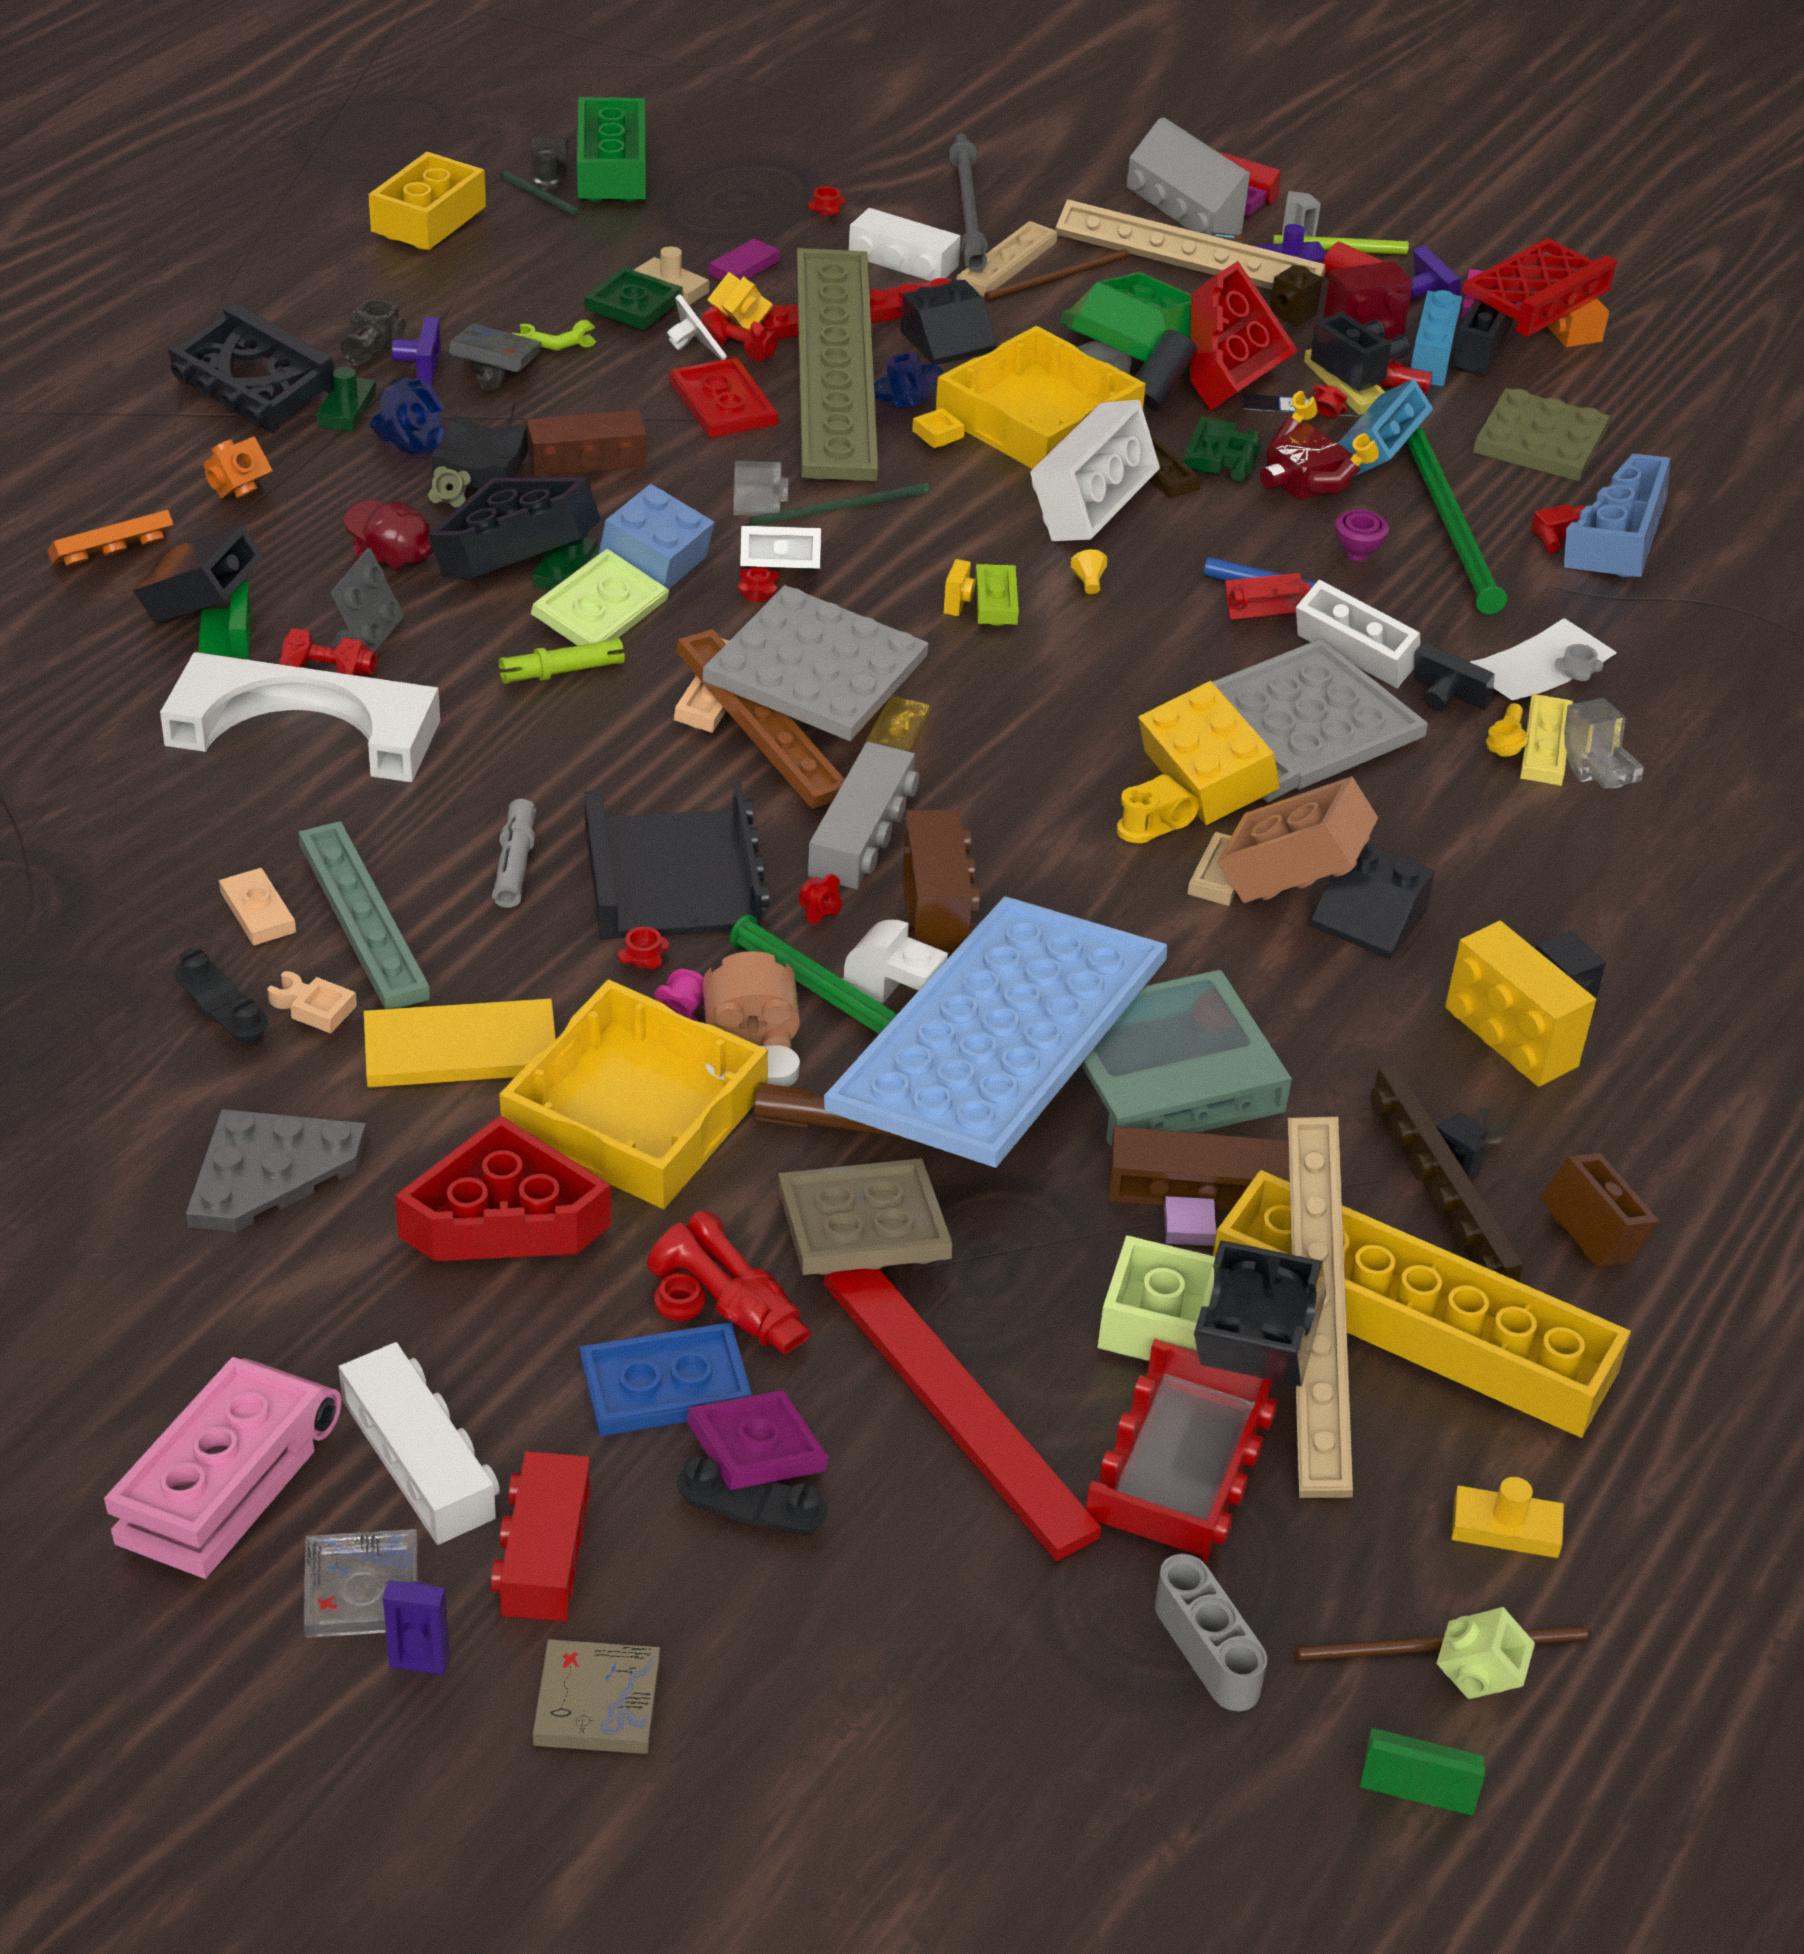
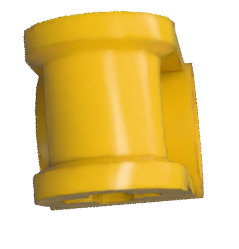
(1155, 809)

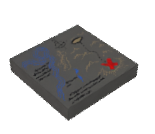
(494, 347)

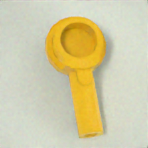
(1507, 735)

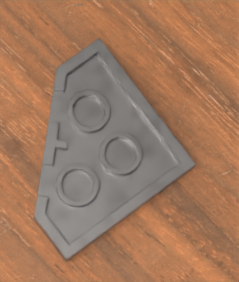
(267, 1163)

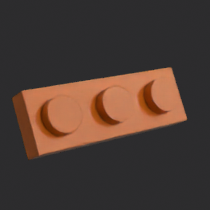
(110, 539)

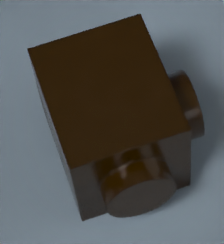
(1296, 295)

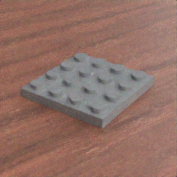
(816, 662)
(1320, 711)

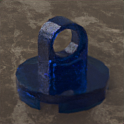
(409, 416)

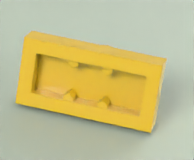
(1508, 1519)

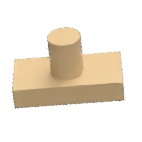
(669, 269)

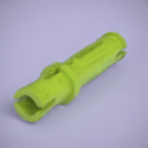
(562, 660)

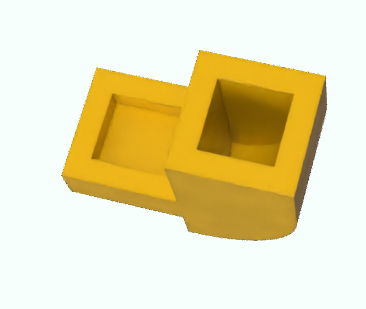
(740, 301)

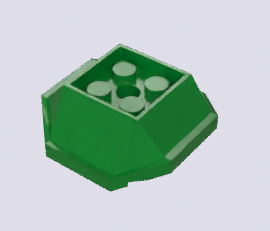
(1131, 313)

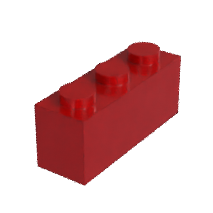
(542, 1536)

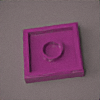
(757, 1439)

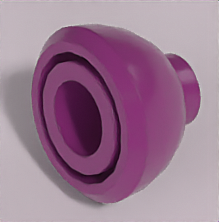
(1360, 533)

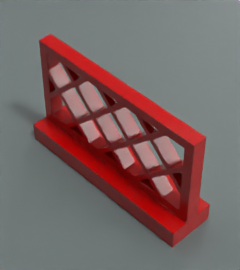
(1554, 297)

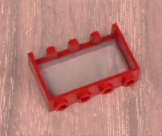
(1182, 1452)

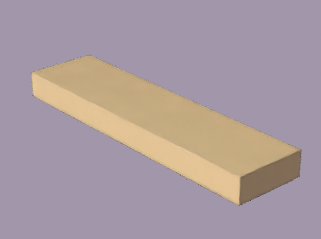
(1010, 257)

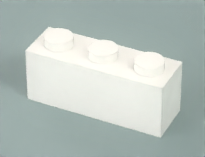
(905, 245)
(1358, 633)

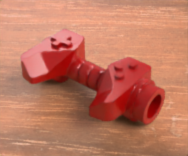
(758, 341)
(350, 656)

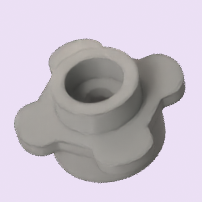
(1579, 662)

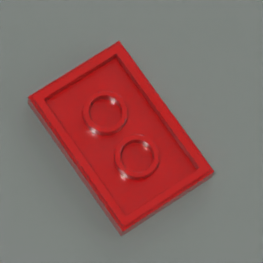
(723, 397)

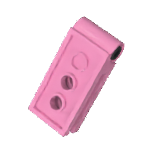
(220, 1465)

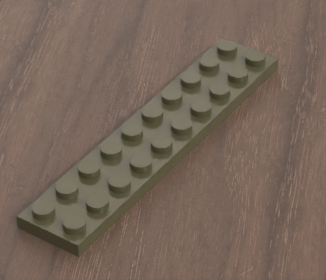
(835, 366)

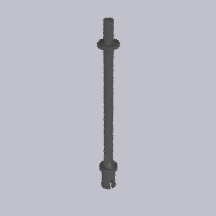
(973, 244)

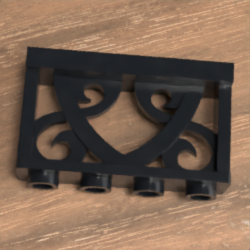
(303, 374)

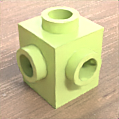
(1485, 1653)

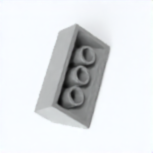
(1189, 180)

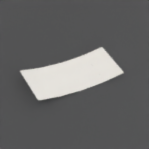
(1531, 664)

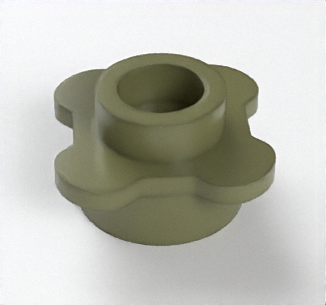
(446, 476)

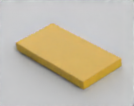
(455, 1041)

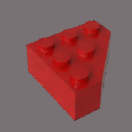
(1233, 336)
(503, 1200)

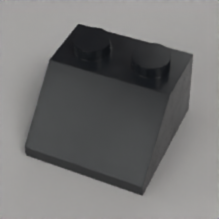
(947, 322)
(1375, 901)

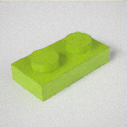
(996, 594)

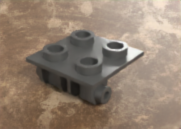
(366, 603)

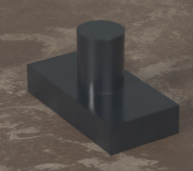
(1452, 678)

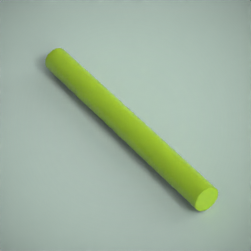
(1363, 245)

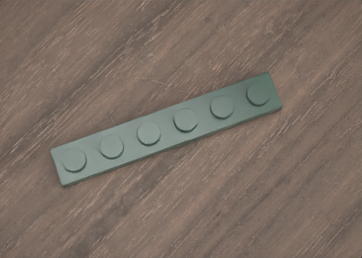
(364, 916)

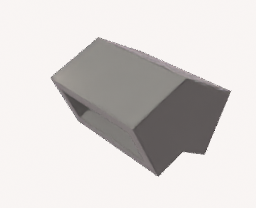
(1302, 210)

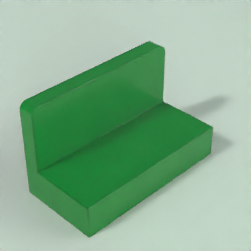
(228, 629)
(1423, 1771)

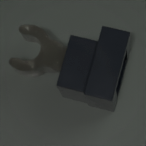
(1469, 1138)

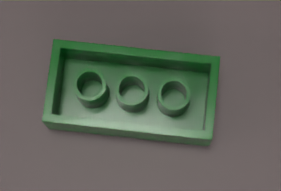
(611, 148)

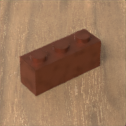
(586, 443)

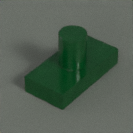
(347, 401)

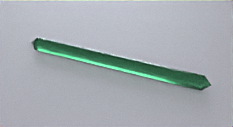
(539, 192)

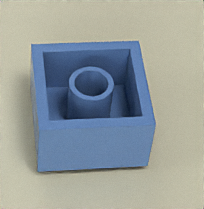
(658, 535)

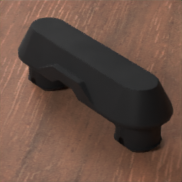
(219, 998)
(767, 1504)

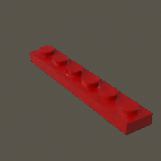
(884, 306)

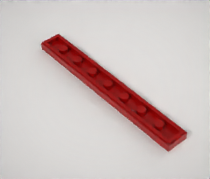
(965, 1411)

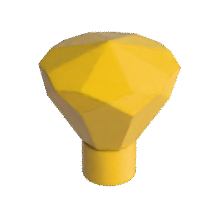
(1089, 567)

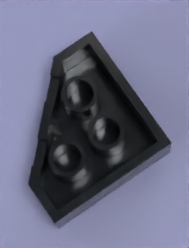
(513, 522)

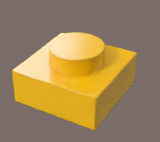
(938, 428)
(958, 587)

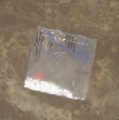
(349, 1578)

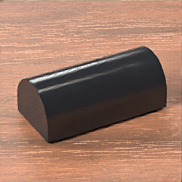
(1165, 367)

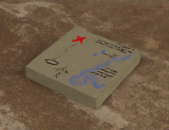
(597, 1696)

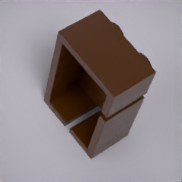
(939, 879)

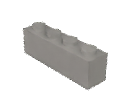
(863, 814)

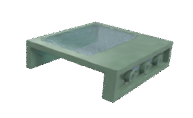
(1187, 1060)

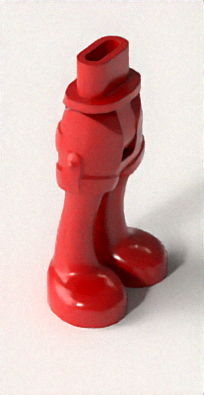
(750, 1300)

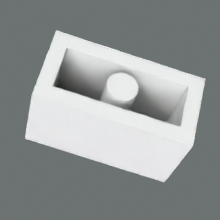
(780, 547)

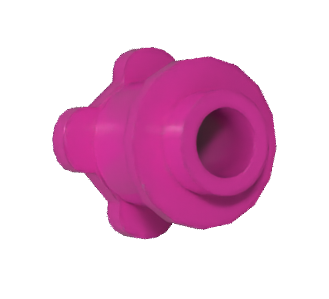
(683, 993)

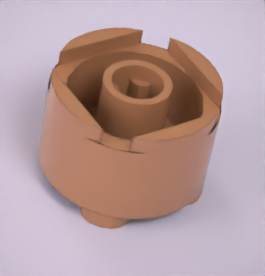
(753, 999)

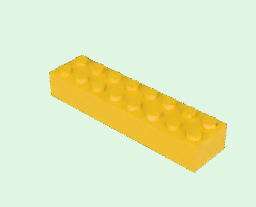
(1453, 1313)

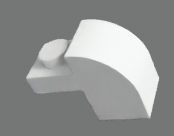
(890, 958)

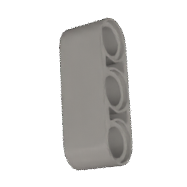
(1210, 1632)

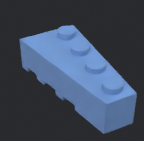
(1622, 523)

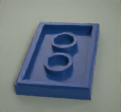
(661, 1376)

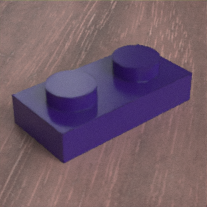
(416, 1626)

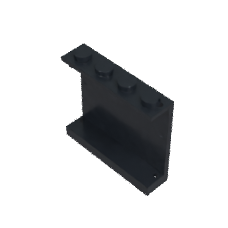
(674, 869)

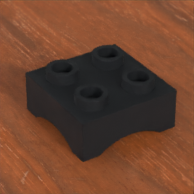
(481, 450)

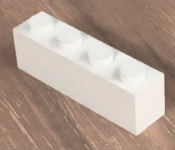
(419, 1442)

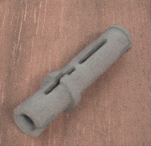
(516, 841)

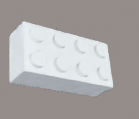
(1095, 470)

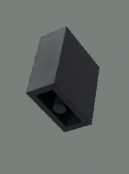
(198, 574)

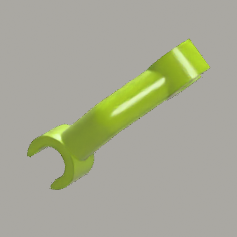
(563, 340)

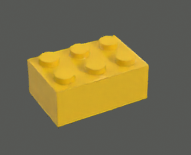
(427, 200)
(1209, 751)
(1520, 1003)

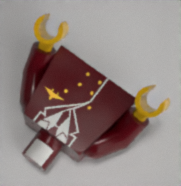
(1308, 460)

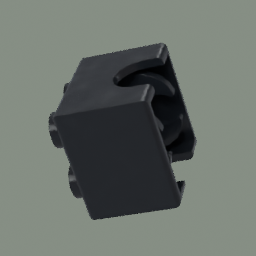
(1261, 1313)

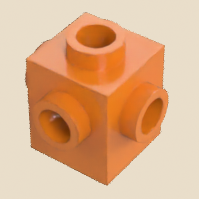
(236, 467)

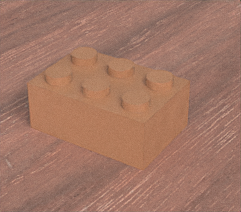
(1298, 840)

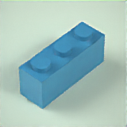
(1436, 334)
(1390, 421)

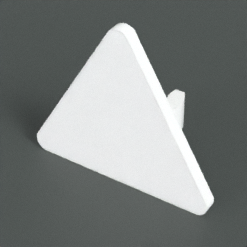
(690, 327)

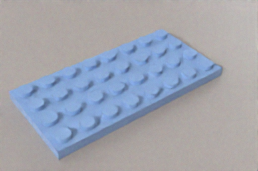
(996, 1031)

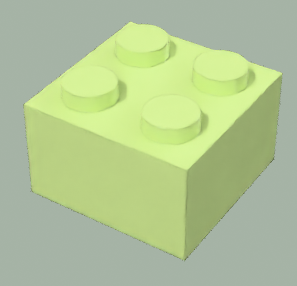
(1153, 1297)

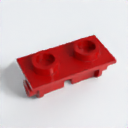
(1265, 595)

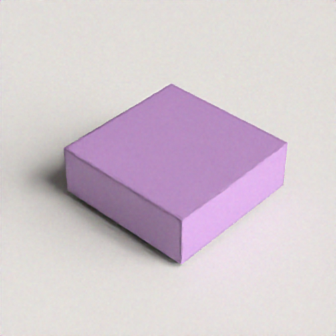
(1189, 1221)

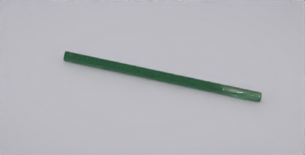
(839, 504)

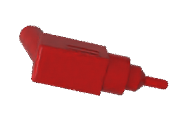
(1552, 523)

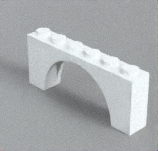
(227, 690)

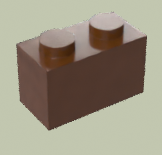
(1599, 1210)

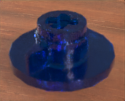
(907, 380)

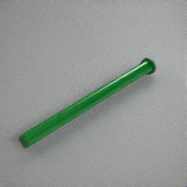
(1489, 597)
(813, 975)

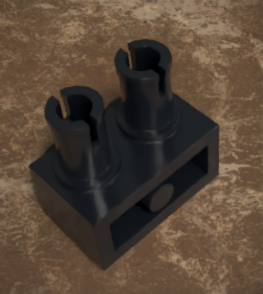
(1355, 350)

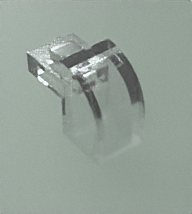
(1595, 745)

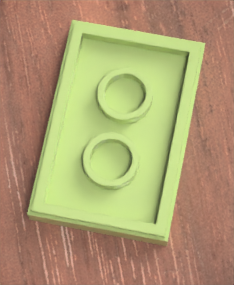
(600, 600)

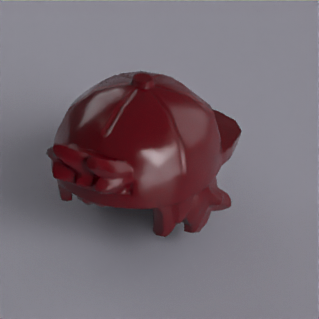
(391, 530)

